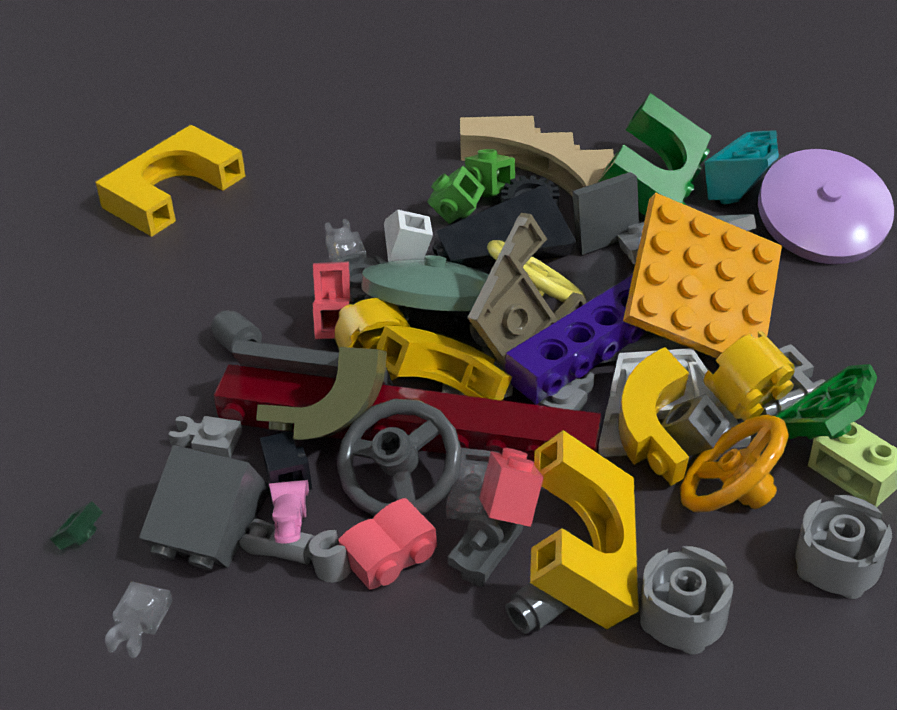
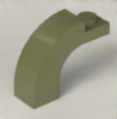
(354, 392)

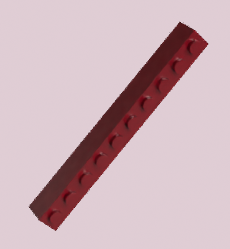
(478, 421)

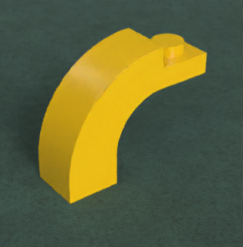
(442, 359)
(648, 389)

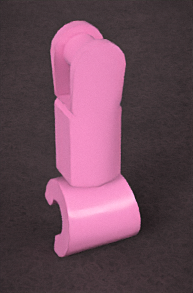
(288, 509)

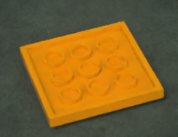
(700, 278)

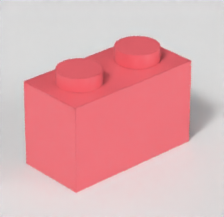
(511, 487)

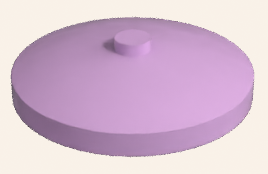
(825, 206)

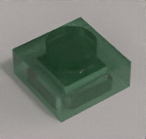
(78, 526)

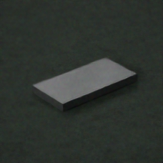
(290, 359)

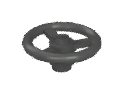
(398, 453)

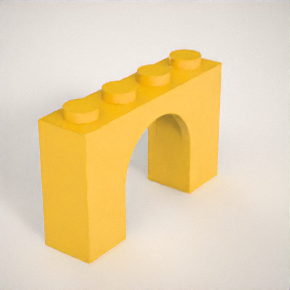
(190, 152)
(586, 578)

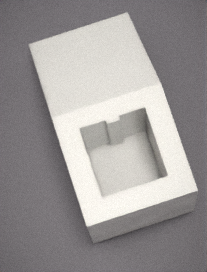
(407, 235)

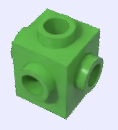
(491, 170)
(455, 194)

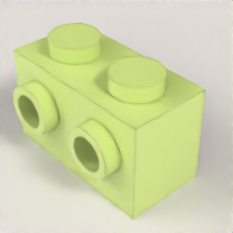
(857, 463)

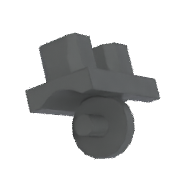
(483, 547)

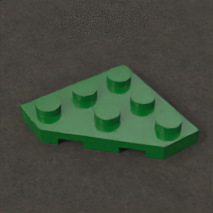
(832, 405)

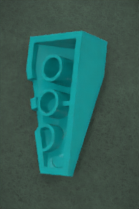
(740, 165)

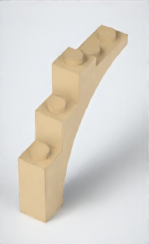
(541, 153)

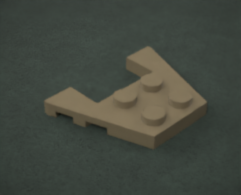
(509, 302)

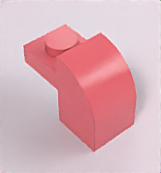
(331, 294)

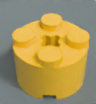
(364, 322)
(750, 376)

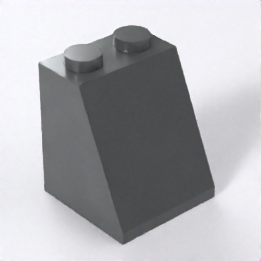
(203, 508)

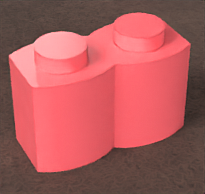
(389, 543)

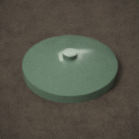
(425, 283)

